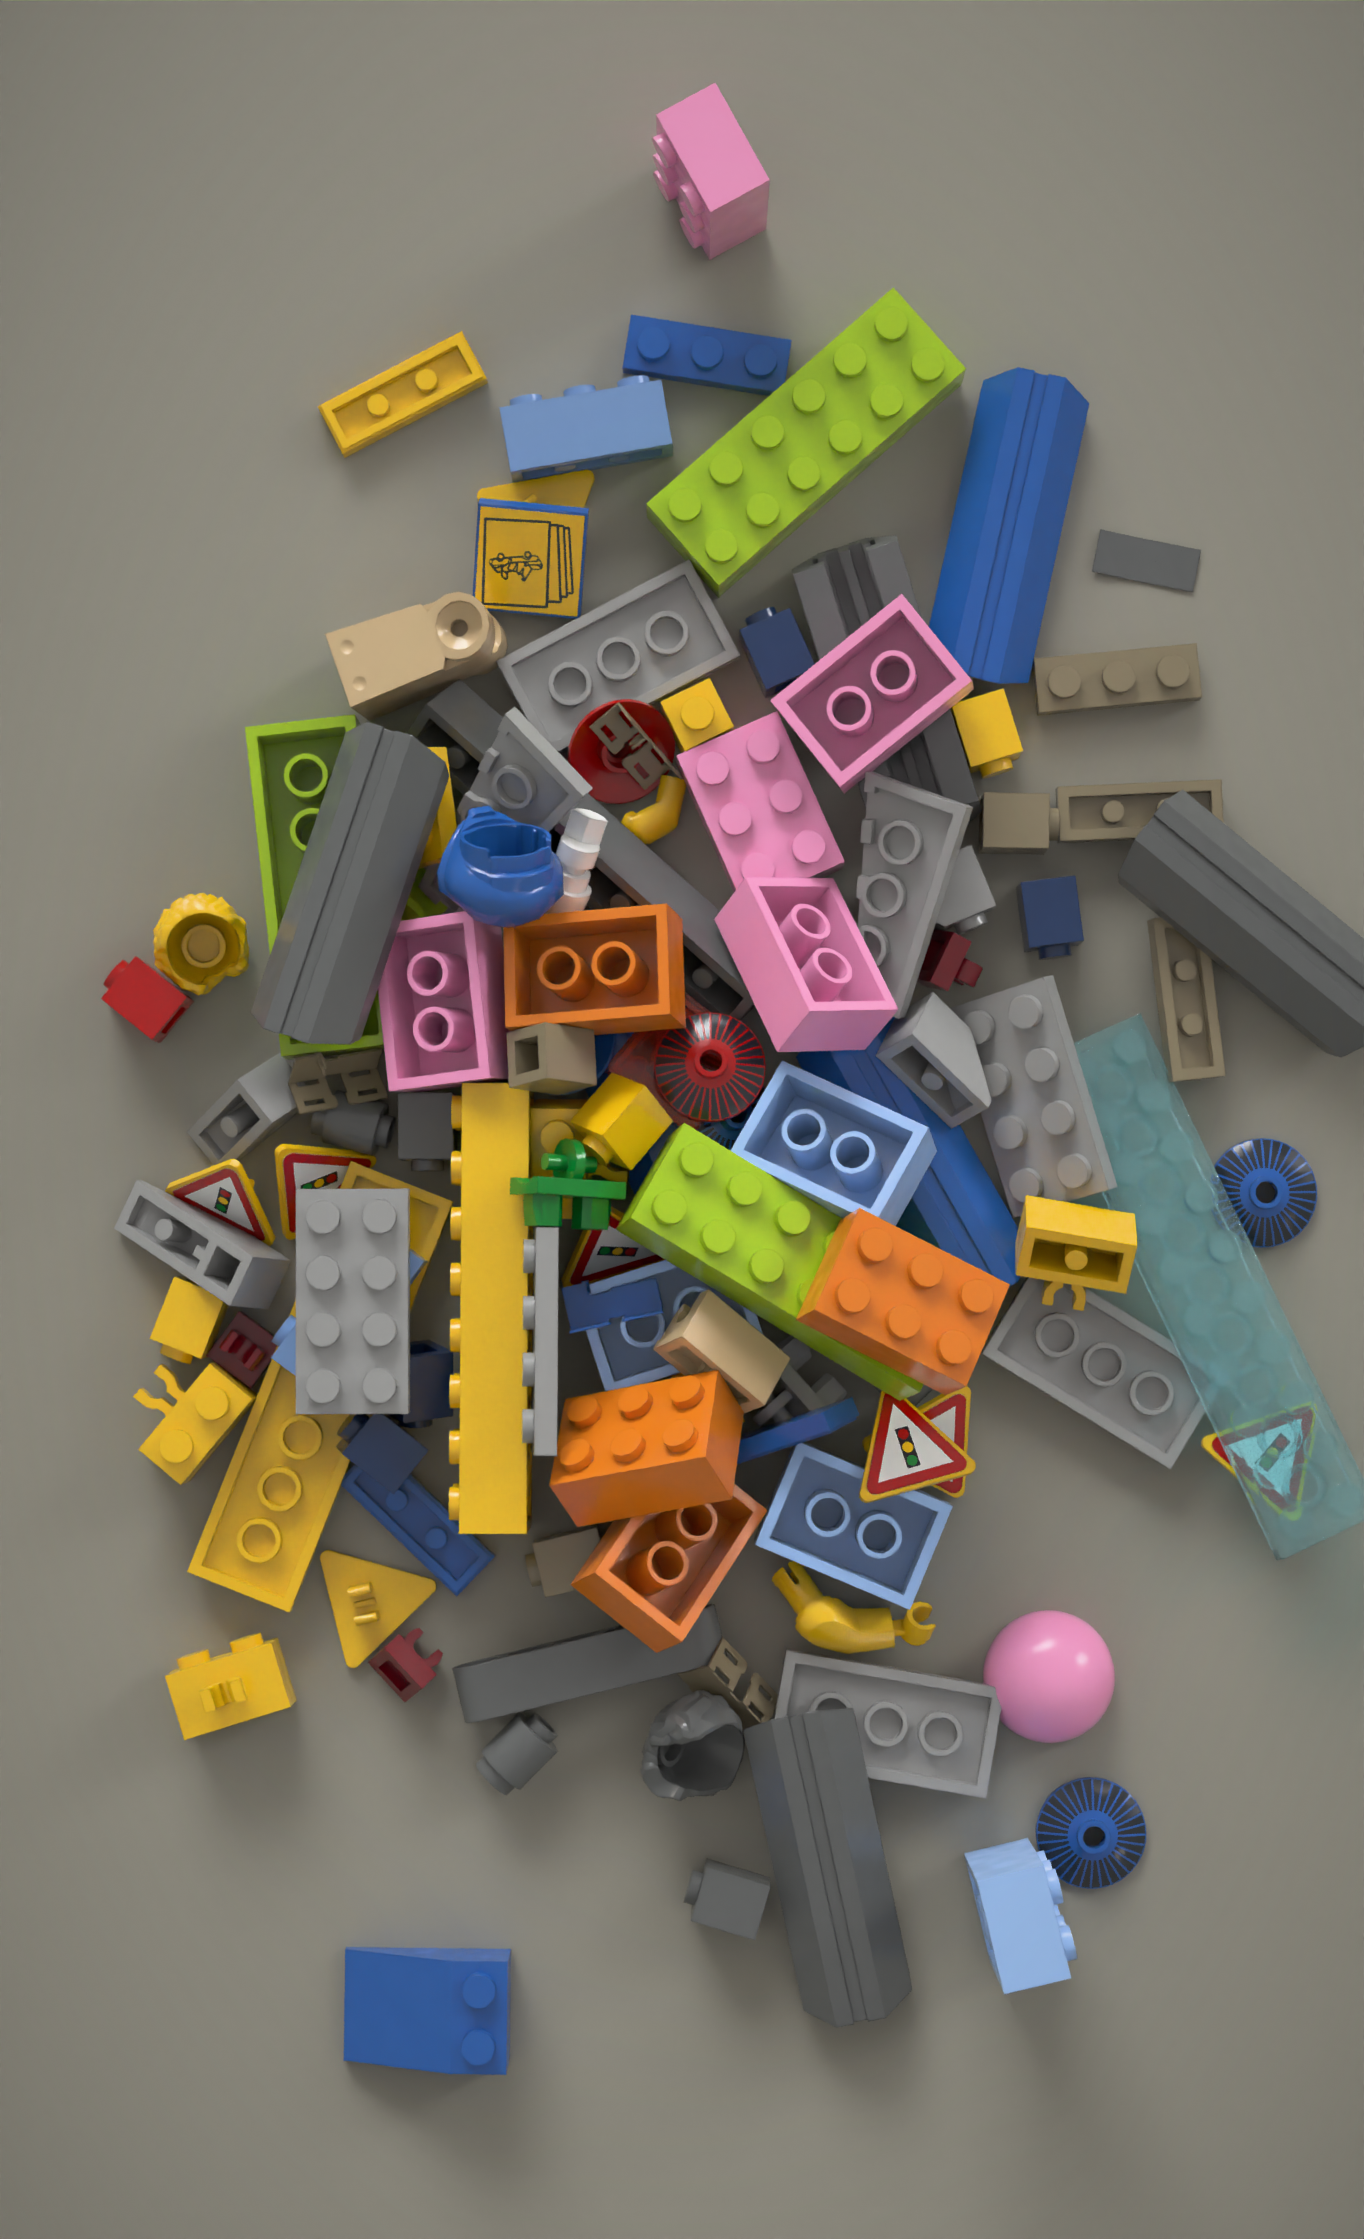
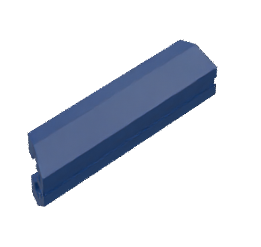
(1008, 523)
(955, 1199)

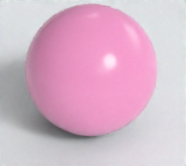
(1050, 1676)

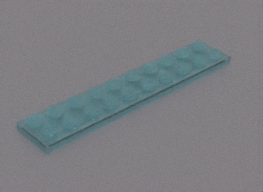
(1218, 1299)

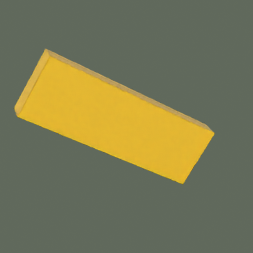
(403, 394)

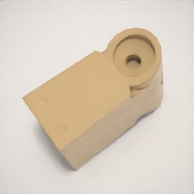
(415, 652)

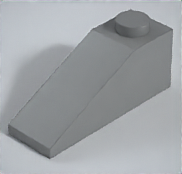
(203, 1247)

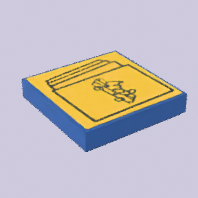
(530, 557)

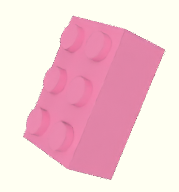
(710, 172)
(873, 693)
(759, 805)
(805, 964)
(444, 1004)

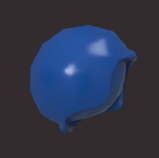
(500, 869)

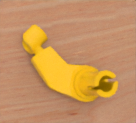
(846, 1629)

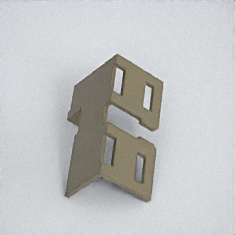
(642, 755)
(316, 1067)
(706, 1679)

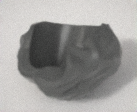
(693, 1747)

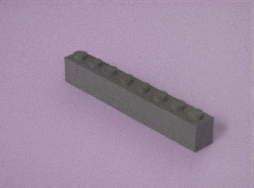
(625, 868)

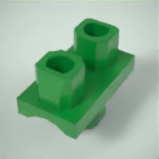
(545, 1194)

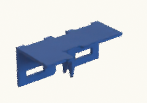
(628, 1300)

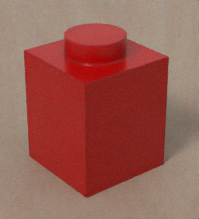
(145, 998)

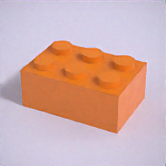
(597, 970)
(903, 1302)
(647, 1448)
(666, 1565)

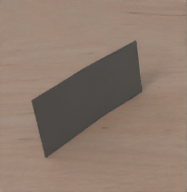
(1146, 560)

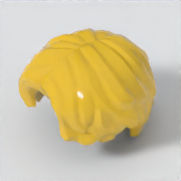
(200, 942)

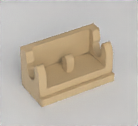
(719, 1339)

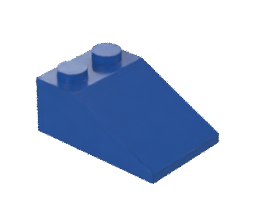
(428, 2008)

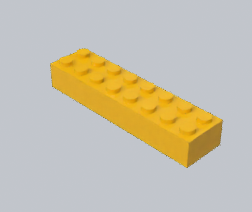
(490, 1336)

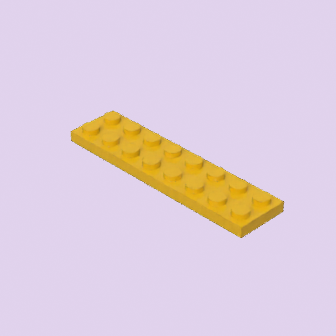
(289, 1462)

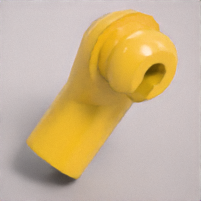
(661, 816)

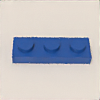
(706, 355)

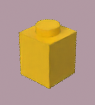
(696, 715)
(987, 733)
(620, 1122)
(188, 1321)

